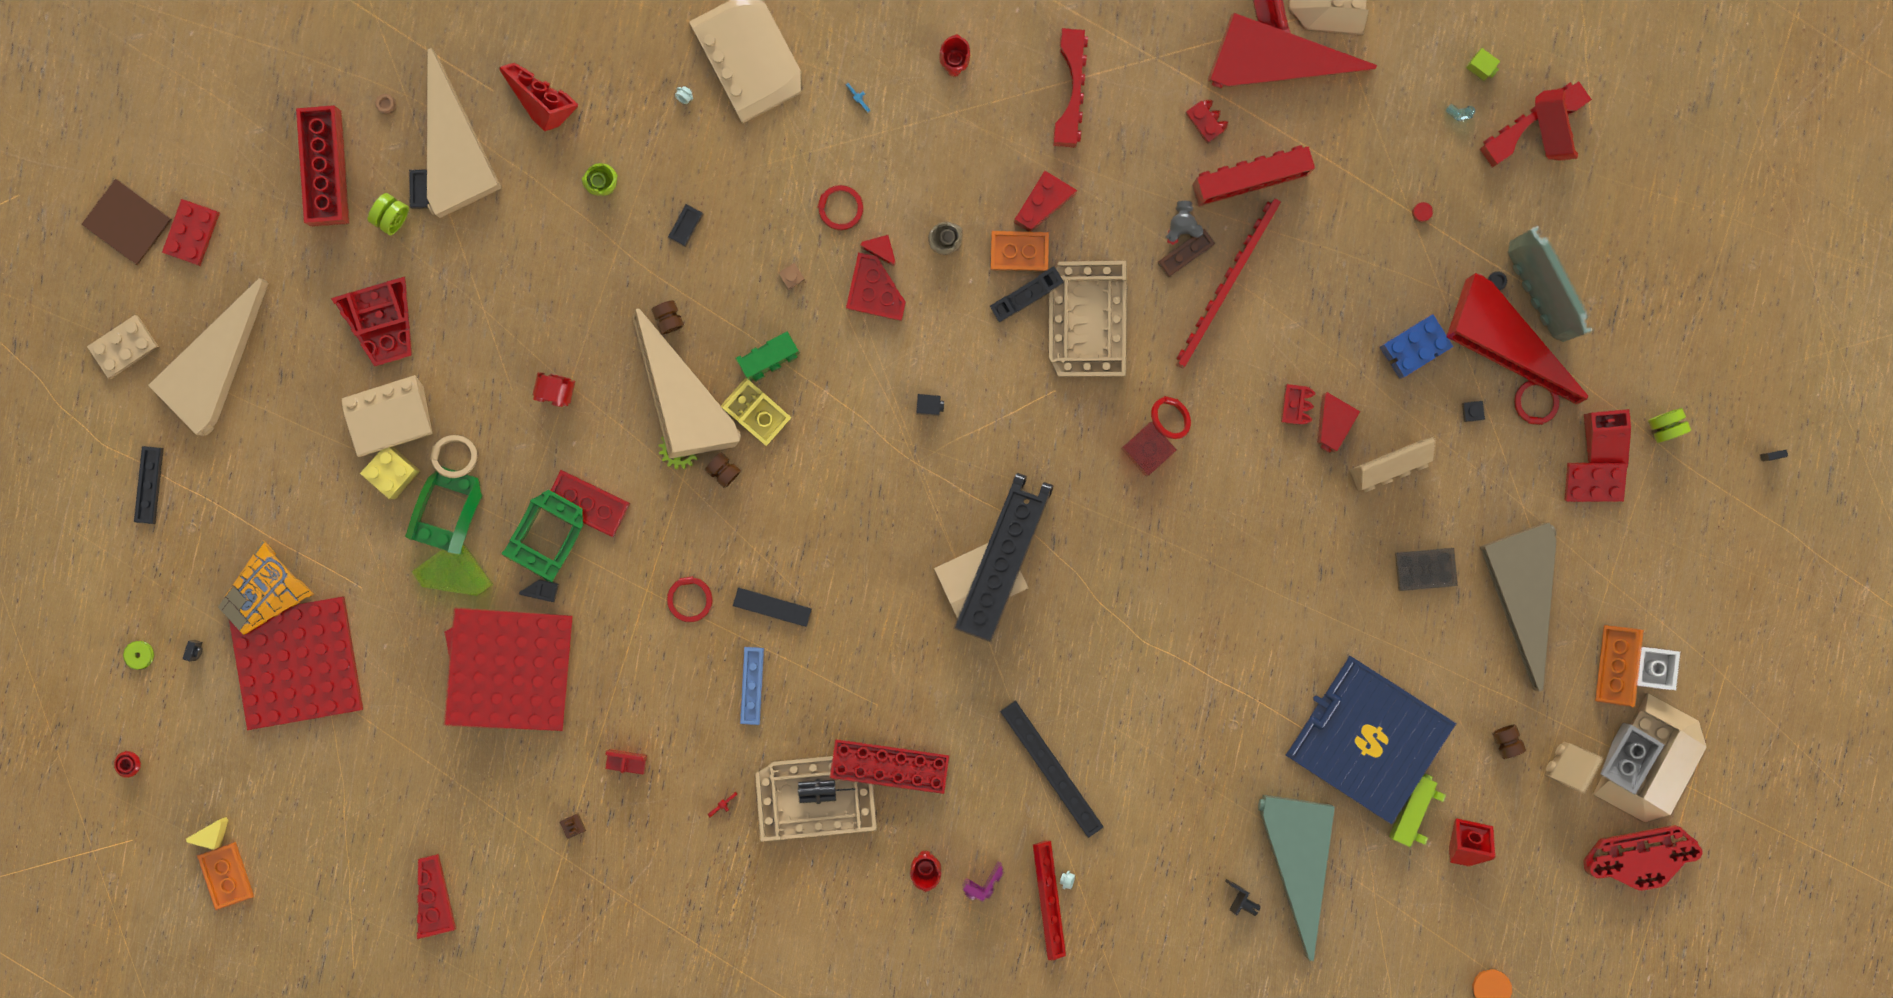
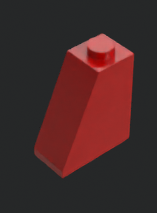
(1334, 422)

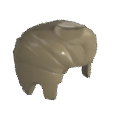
(945, 238)

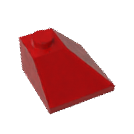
(1471, 843)

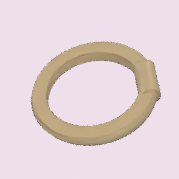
(453, 438)

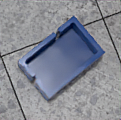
(1416, 346)

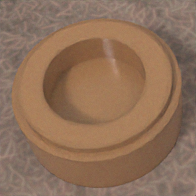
(385, 104)

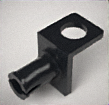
(1241, 901)

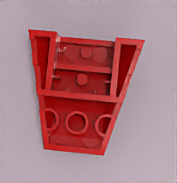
(379, 320)

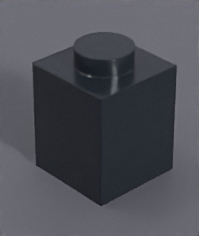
(929, 405)

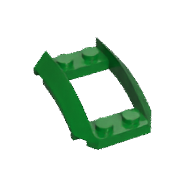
(438, 536)
(533, 560)

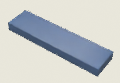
(752, 685)

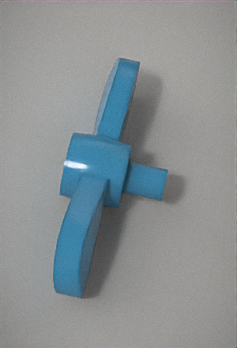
(858, 97)

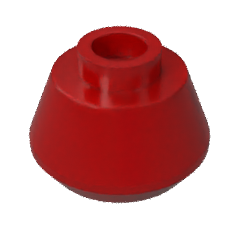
(127, 764)

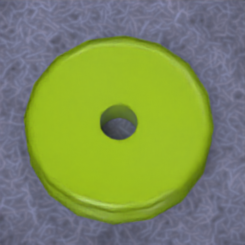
(146, 655)

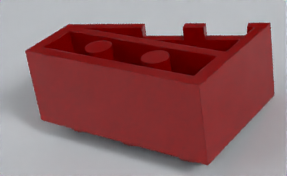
(1043, 201)

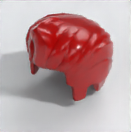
(954, 55)
(925, 871)

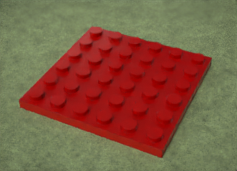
(298, 665)
(508, 670)

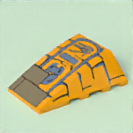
(262, 591)

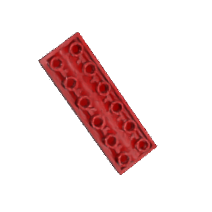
(889, 766)

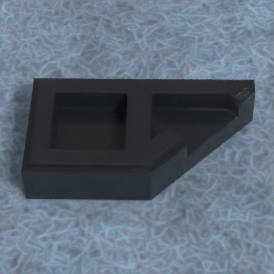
(541, 590)

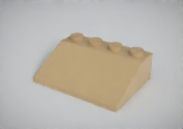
(387, 415)
(1393, 464)
(959, 574)

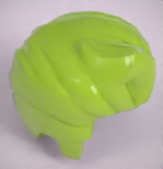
(600, 179)

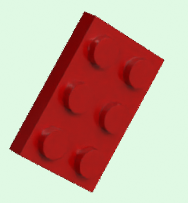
(190, 232)
(1595, 482)

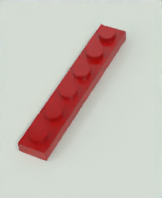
(1049, 900)

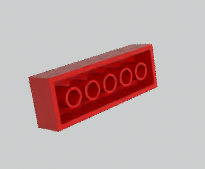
(322, 166)
(1253, 176)

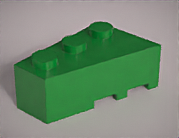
(768, 357)

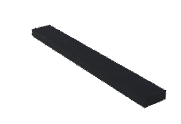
(1051, 769)

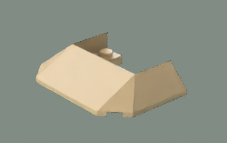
(1331, 15)
(1672, 768)

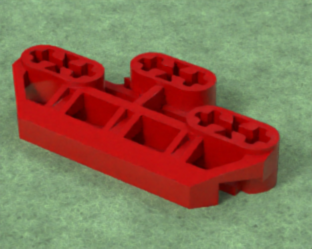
(1643, 861)

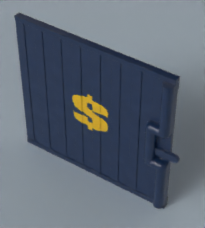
(1370, 739)

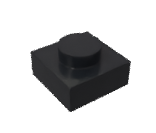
(1473, 411)
(193, 650)

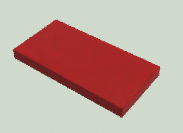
(600, 508)

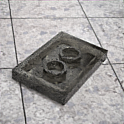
(1426, 569)

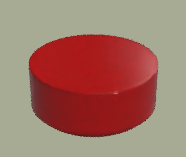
(1422, 212)

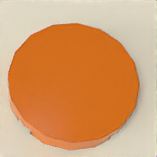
(1492, 985)

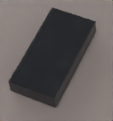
(418, 189)
(685, 225)

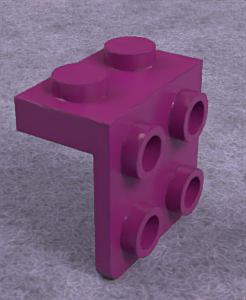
(974, 890)

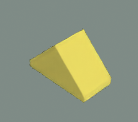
(211, 836)

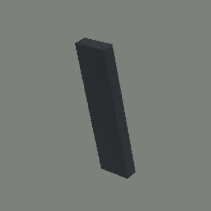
(148, 485)
(772, 607)

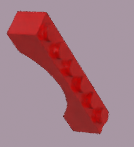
(1071, 48)
(1501, 147)

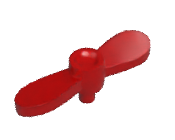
(722, 805)

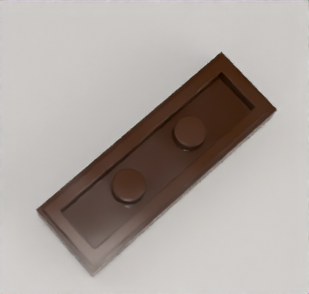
(1186, 253)

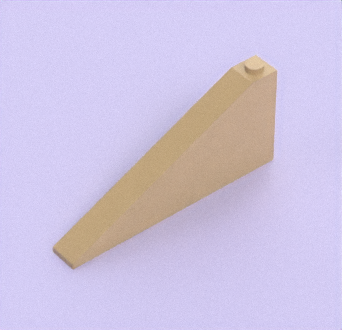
(455, 159)
(202, 374)
(686, 410)

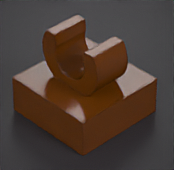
(572, 826)

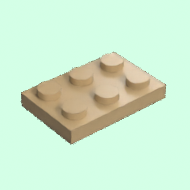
(123, 346)

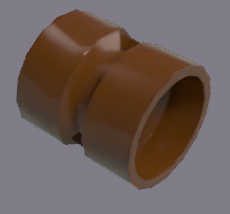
(667, 317)
(723, 470)
(1509, 741)

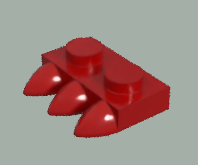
(1206, 120)
(1295, 405)

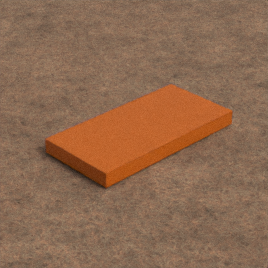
(1619, 665)

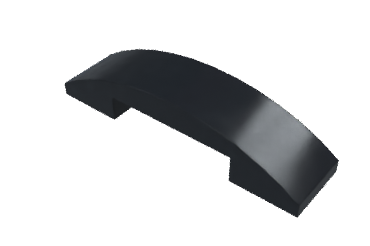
(1027, 294)

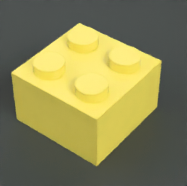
(390, 472)

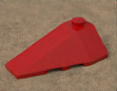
(543, 104)

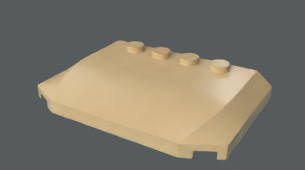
(748, 56)
(1089, 319)
(786, 818)

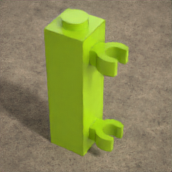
(1413, 811)

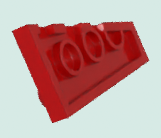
(433, 901)

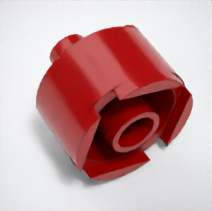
(554, 389)

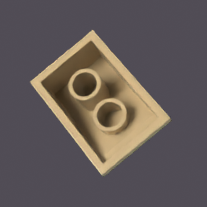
(1573, 766)

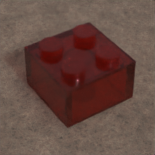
(1148, 449)

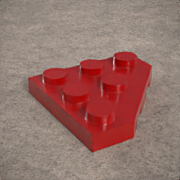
(874, 290)

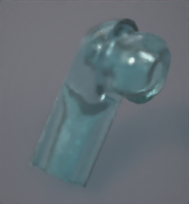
(1461, 114)

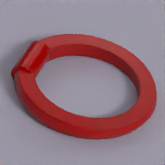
(823, 200)
(1176, 403)
(1530, 419)
(685, 581)

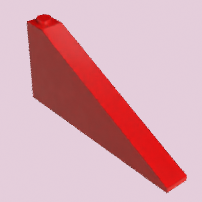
(1263, 54)
(1495, 330)

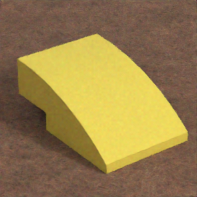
(756, 411)

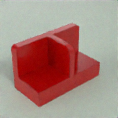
(625, 761)

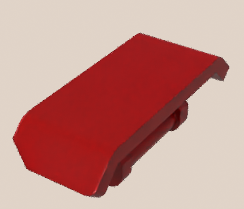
(1271, 13)
(1555, 125)

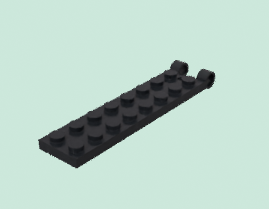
(1002, 560)

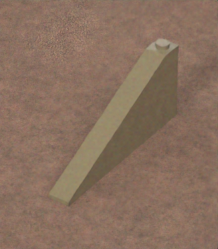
(1524, 581)

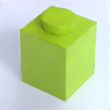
(1483, 64)

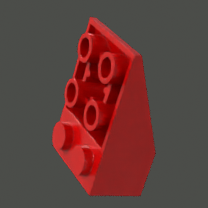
(1608, 436)

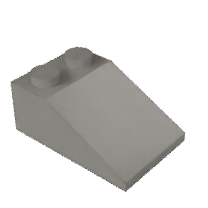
(1630, 757)

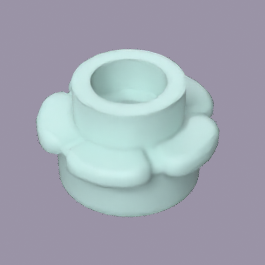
(684, 95)
(1067, 880)

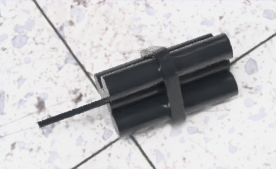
(818, 791)

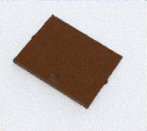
(126, 221)

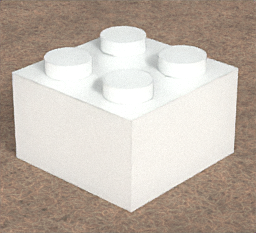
(1658, 668)

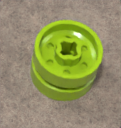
(388, 214)
(1669, 425)

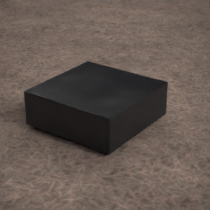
(1774, 455)

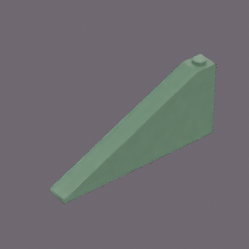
(1300, 844)

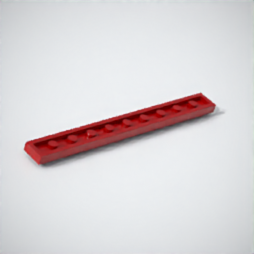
(1223, 289)

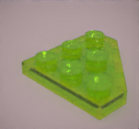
(453, 573)

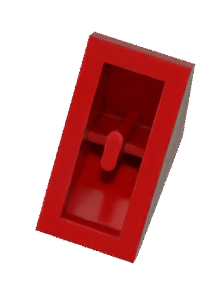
(881, 248)

